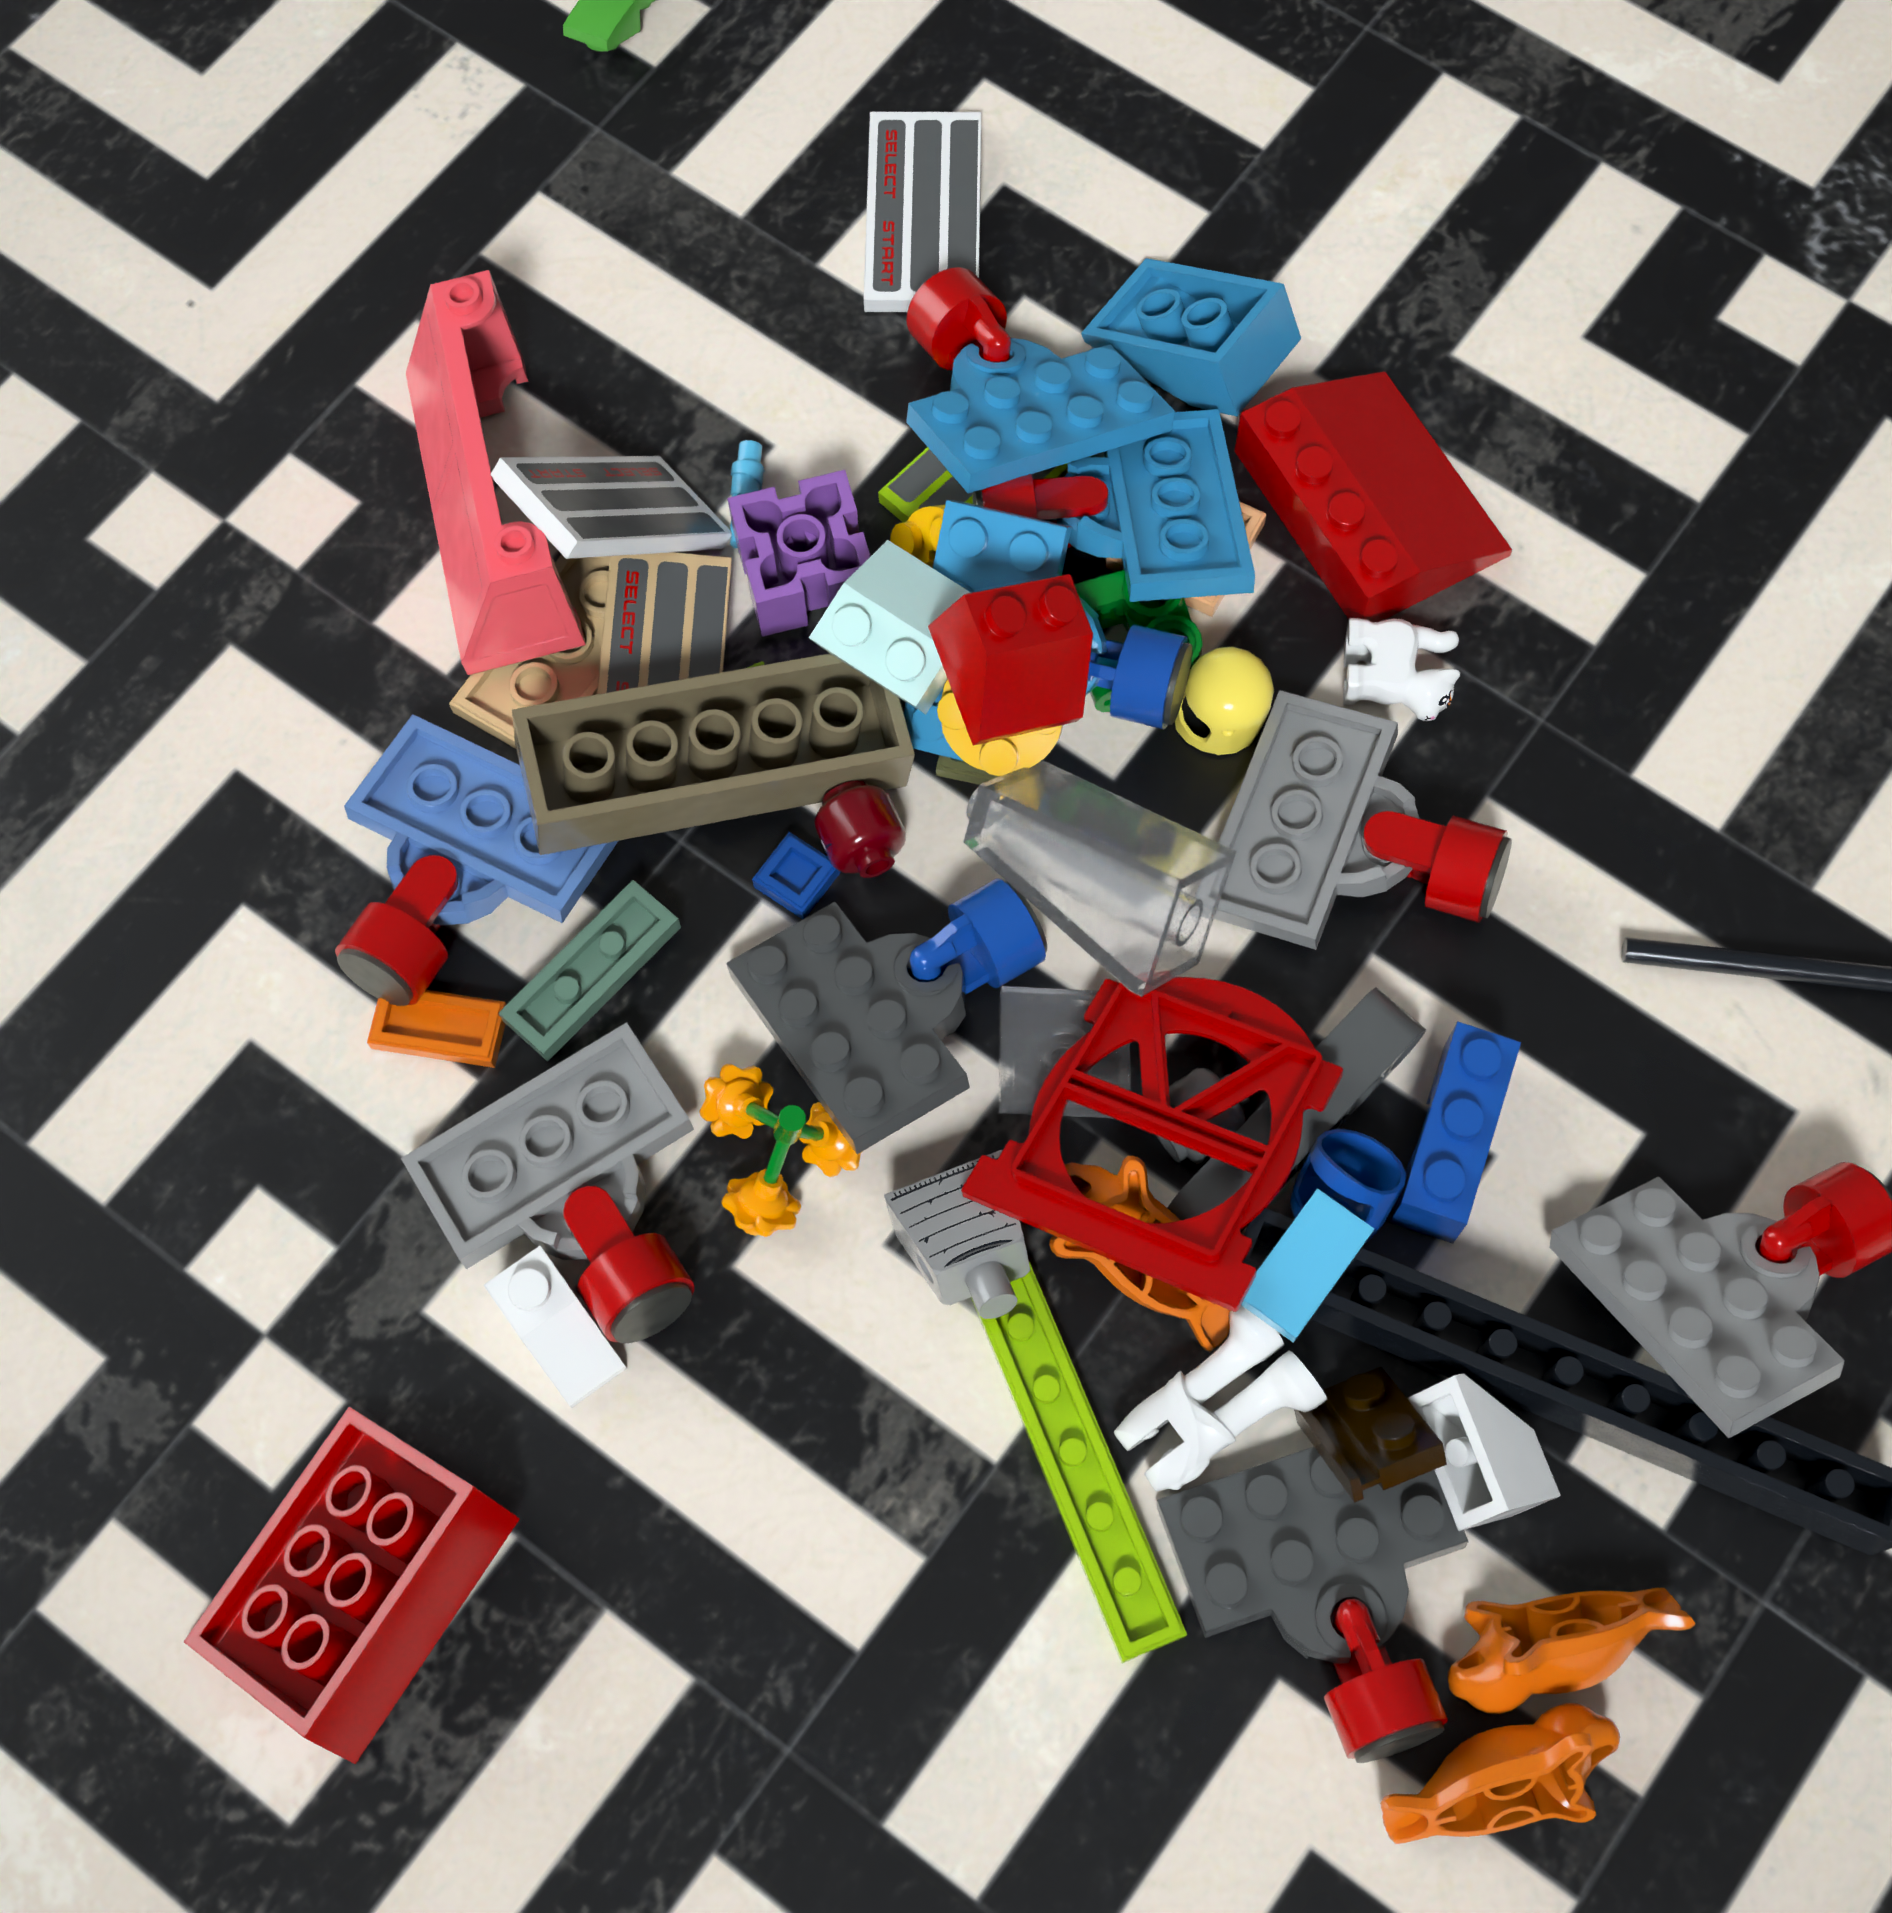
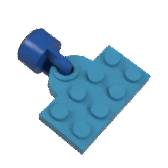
(1000, 549)

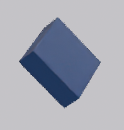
(795, 876)

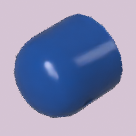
(1352, 1172)

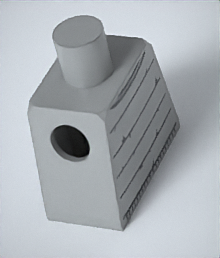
(958, 1242)

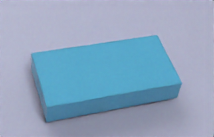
(1306, 1265)

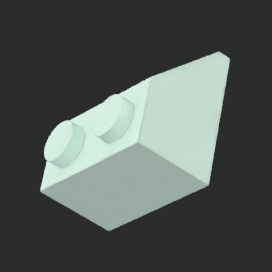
(883, 623)

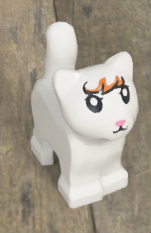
(1390, 670)

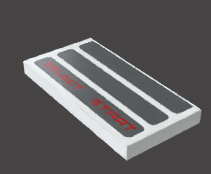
(920, 202)
(610, 505)

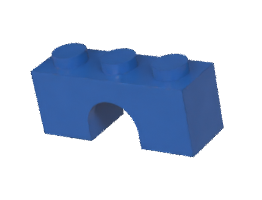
(1456, 1132)

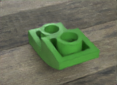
(604, 22)

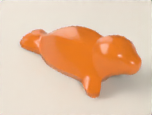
(1130, 1195)
(1556, 1643)
(1508, 1778)

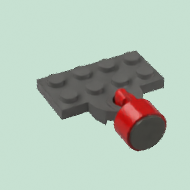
(1328, 1575)

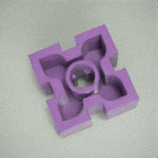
(797, 548)

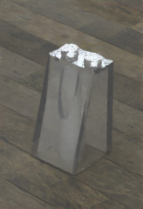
(1102, 870)

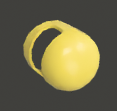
(1231, 696)

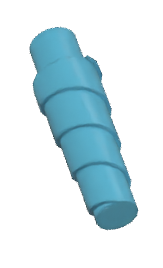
(746, 473)

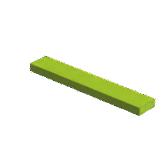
(1082, 1475)

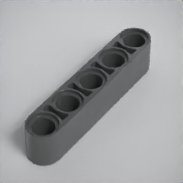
(1366, 1046)

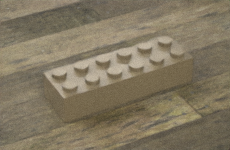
(705, 750)

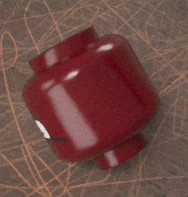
(860, 829)

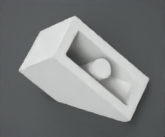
(555, 1326)
(1489, 1453)

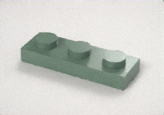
(590, 970)

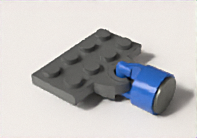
(873, 1014)

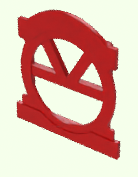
(1203, 1251)

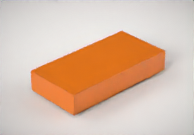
(440, 1028)

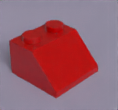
(1016, 657)

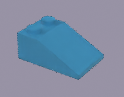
(1198, 332)

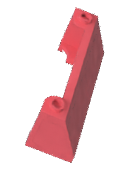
(497, 576)

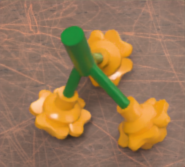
(763, 1200)

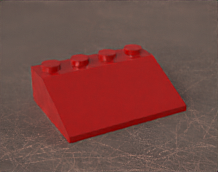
(1366, 494)
(351, 1585)

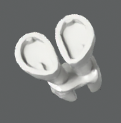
(1207, 1433)

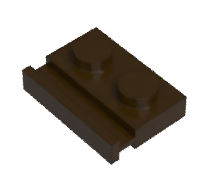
(1371, 1434)

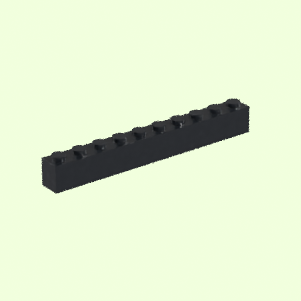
(1600, 1395)

